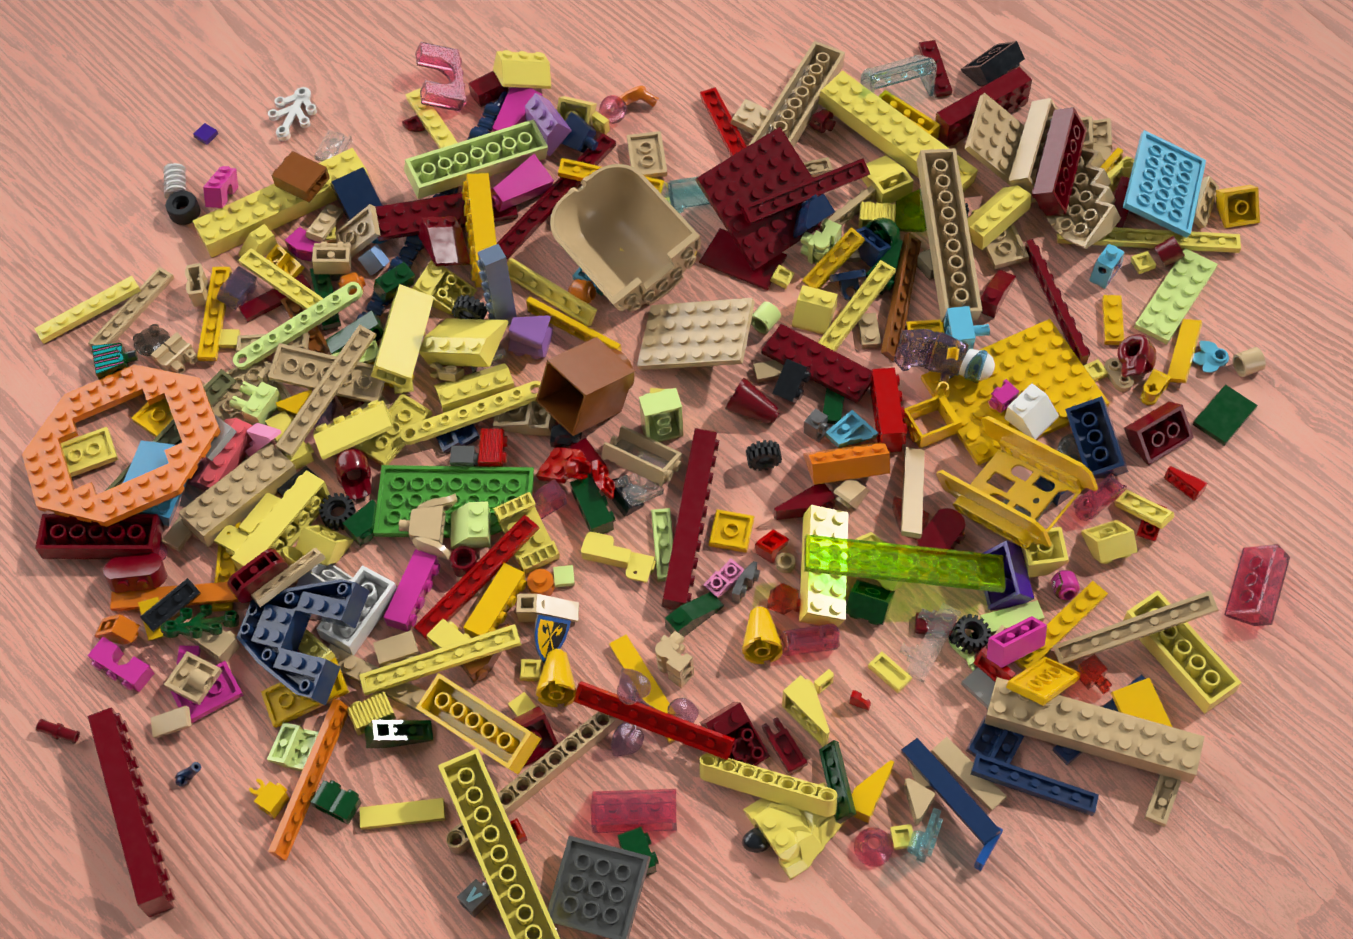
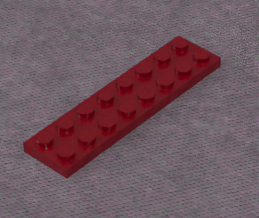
(404, 218)

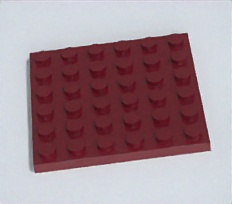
(747, 177)

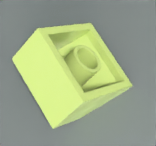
(471, 525)

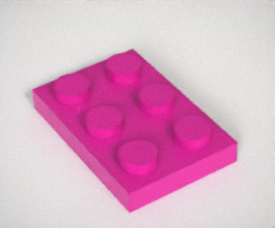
(221, 693)

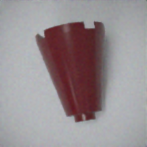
(752, 403)

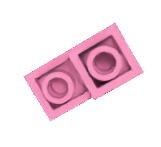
(723, 580)

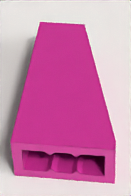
(513, 108)
(522, 184)

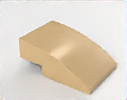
(527, 419)

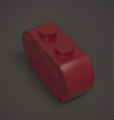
(944, 530)
(135, 572)
(256, 574)

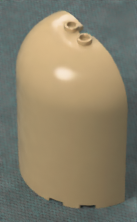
(626, 212)

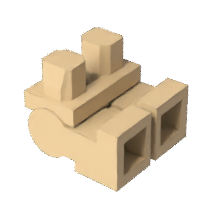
(670, 661)

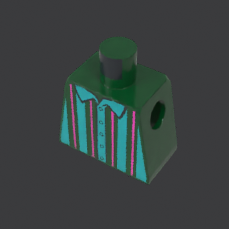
(111, 358)

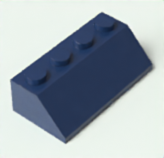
(1096, 438)

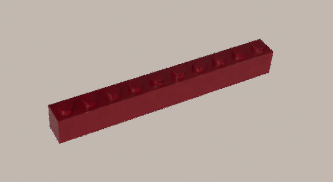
(689, 519)

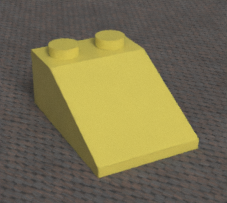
(804, 706)

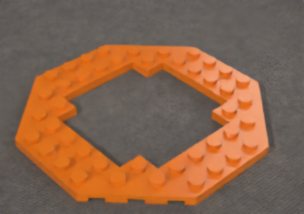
(49, 470)

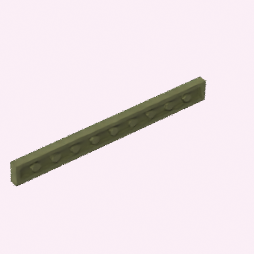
(215, 390)

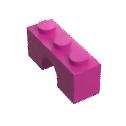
(219, 185)
(132, 674)

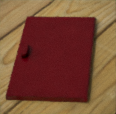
(727, 258)

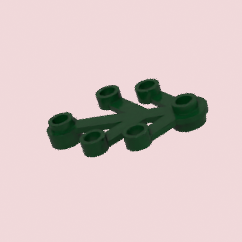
(198, 624)

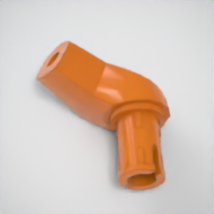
(637, 93)

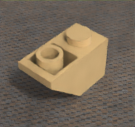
(851, 493)

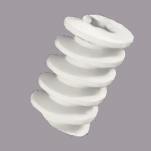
(174, 179)

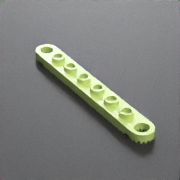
(298, 325)

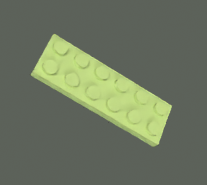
(1175, 296)

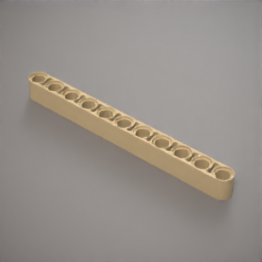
(544, 765)

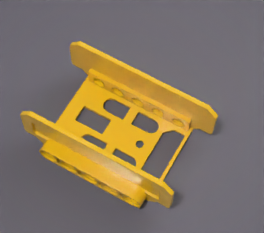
(1017, 450)

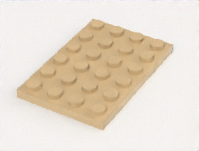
(696, 334)

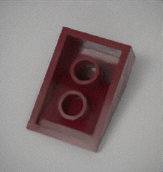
(444, 241)

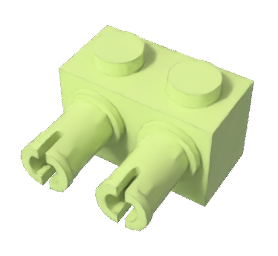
(260, 405)

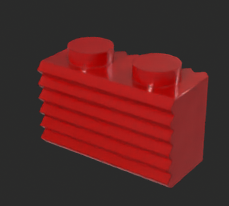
(492, 448)

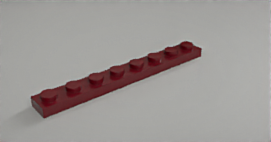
(805, 190)
(1056, 302)

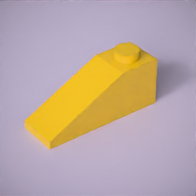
(869, 792)

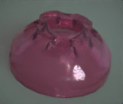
(870, 856)

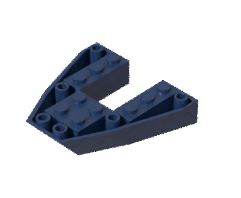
(277, 628)

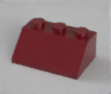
(1159, 432)

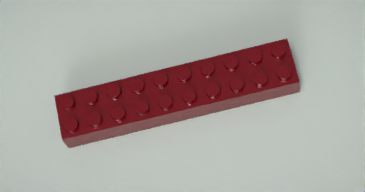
(131, 813)

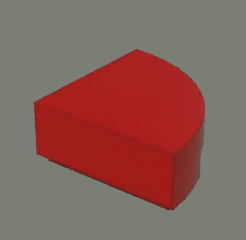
(857, 700)

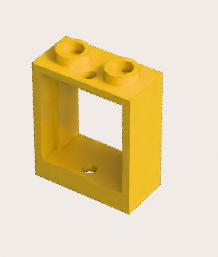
(946, 411)

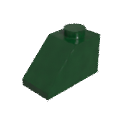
(361, 524)

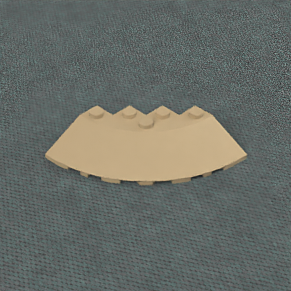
(1090, 205)

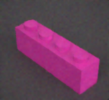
(412, 591)

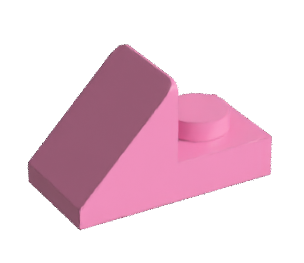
(261, 436)

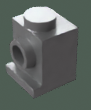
(816, 425)

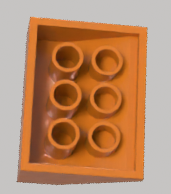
(848, 463)

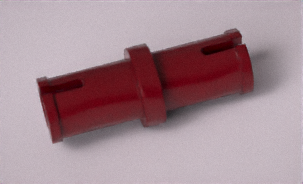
(57, 731)

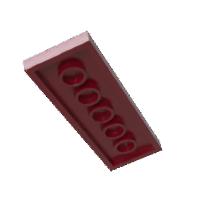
(826, 365)

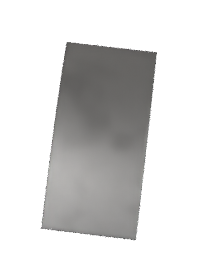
(745, 580)

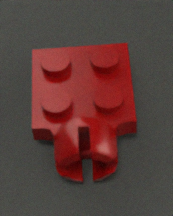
(563, 465)

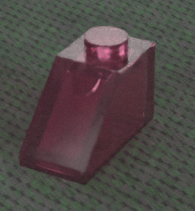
(549, 498)

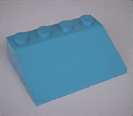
(147, 458)

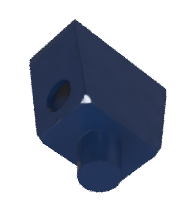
(581, 135)

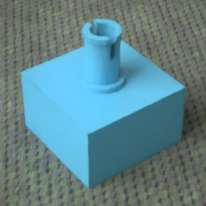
(960, 326)

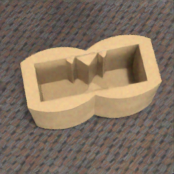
(196, 284)

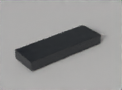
(170, 605)

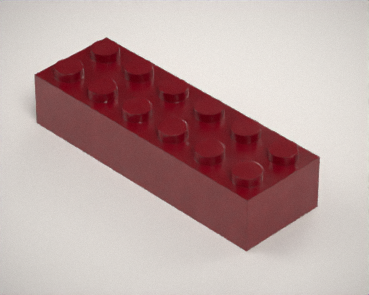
(1008, 91)
(1059, 161)
(75, 539)

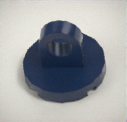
(848, 279)

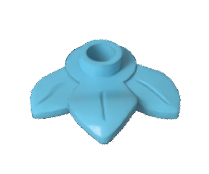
(1209, 357)

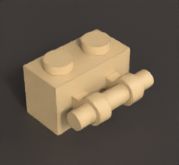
(331, 258)

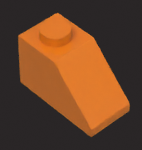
(118, 629)

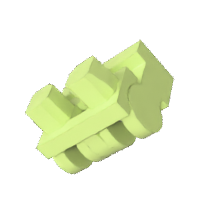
(819, 244)

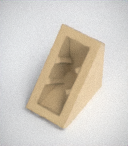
(918, 798)

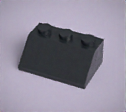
(994, 63)

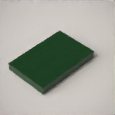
(1225, 415)

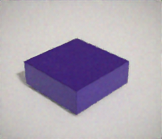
(205, 133)

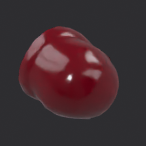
(1136, 355)
(349, 460)

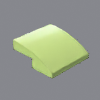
(292, 746)

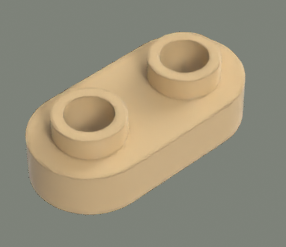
(1115, 375)

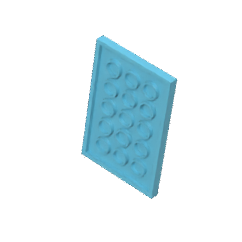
(1165, 184)

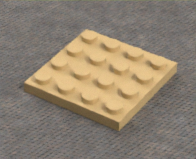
(994, 137)

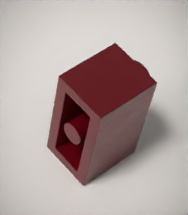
(486, 88)

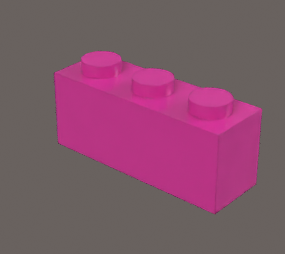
(1016, 641)

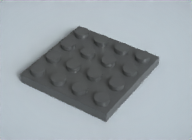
(598, 888)

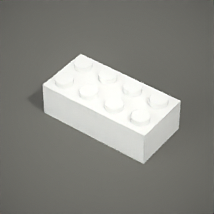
(377, 603)

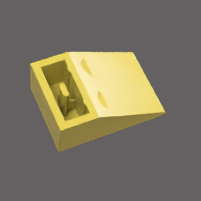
(888, 179)
(443, 286)

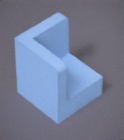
(374, 259)

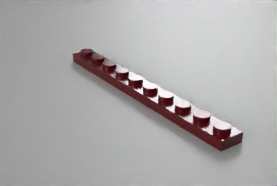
(544, 206)

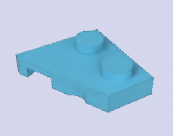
(850, 430)

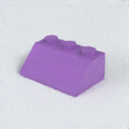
(548, 121)

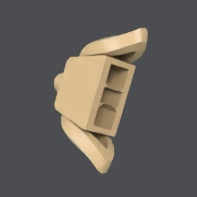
(427, 525)

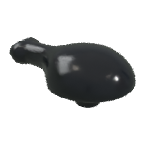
(755, 841)

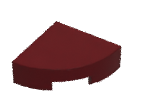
(413, 124)

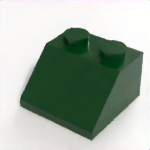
(869, 602)

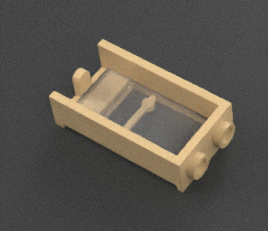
(642, 456)

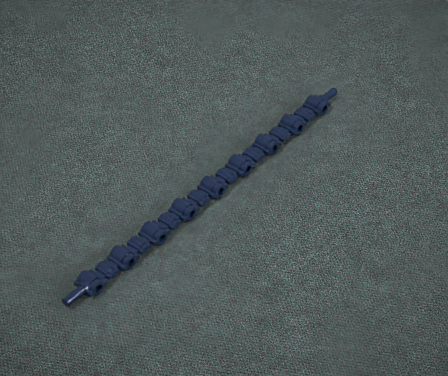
(414, 243)

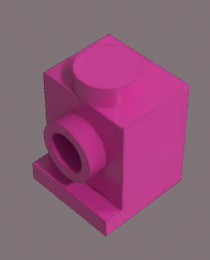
(1003, 396)

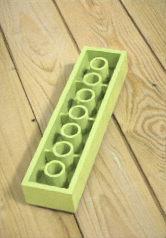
(487, 153)

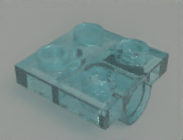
(923, 843)

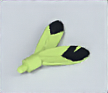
(969, 657)

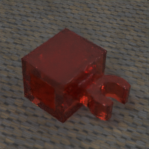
(784, 599)
(1093, 673)

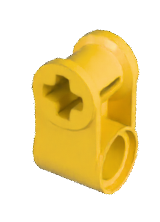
(1154, 387)

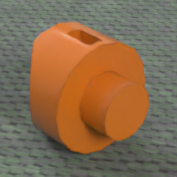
(540, 582)

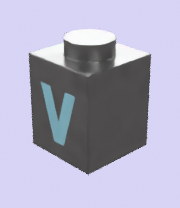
(475, 897)

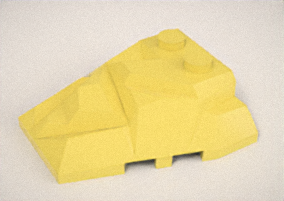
(792, 833)

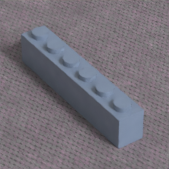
(496, 284)

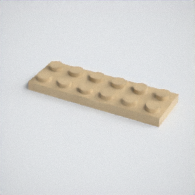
(307, 368)

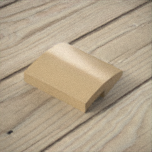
(1098, 132)

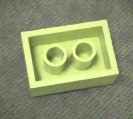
(661, 415)

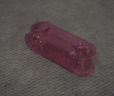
(1107, 492)
(810, 639)

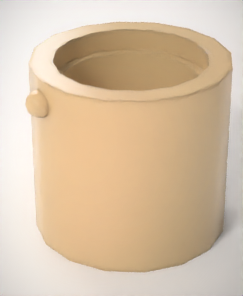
(1249, 361)

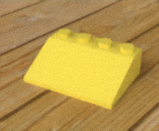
(463, 342)

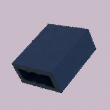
(355, 192)

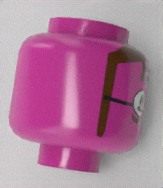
(1065, 585)

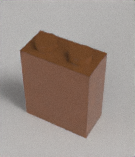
(300, 176)

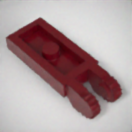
(785, 747)

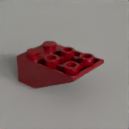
(736, 724)

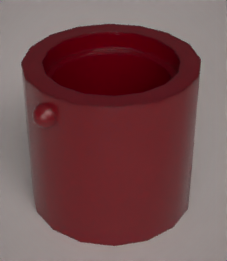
(1169, 251)
(462, 560)

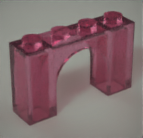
(447, 61)

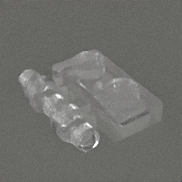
(638, 492)

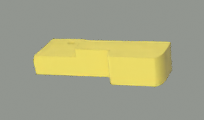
(238, 536)
(601, 549)

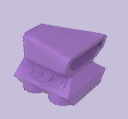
(530, 336)

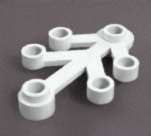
(300, 96)

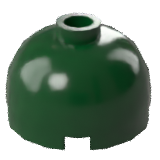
(885, 229)

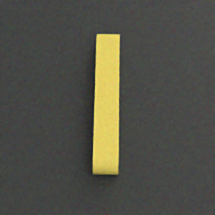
(768, 785)

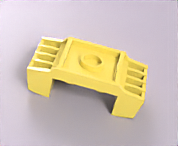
(539, 548)

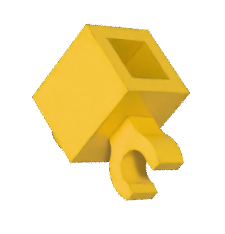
(270, 797)

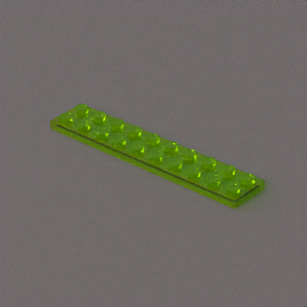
(904, 563)

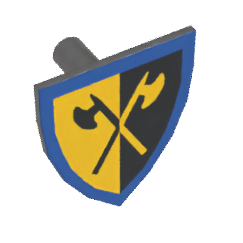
(549, 634)

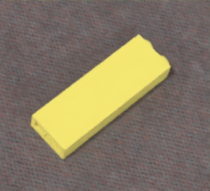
(402, 336)

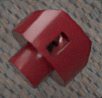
(825, 121)

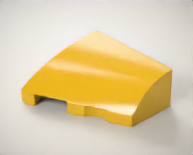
(285, 260)

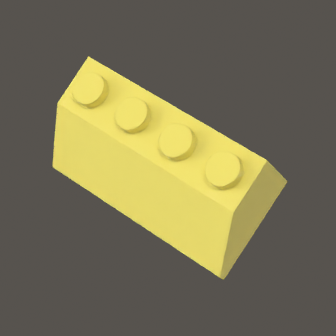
(998, 215)
(474, 387)
(353, 429)

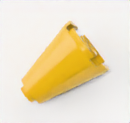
(761, 638)
(556, 680)

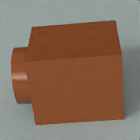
(585, 385)

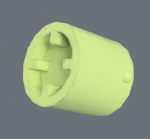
(765, 317)

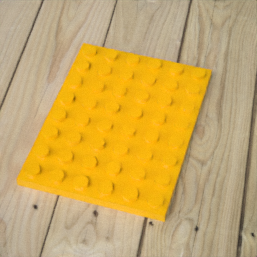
(1030, 356)

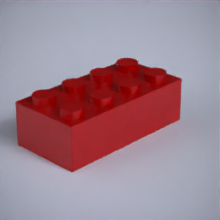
(887, 408)

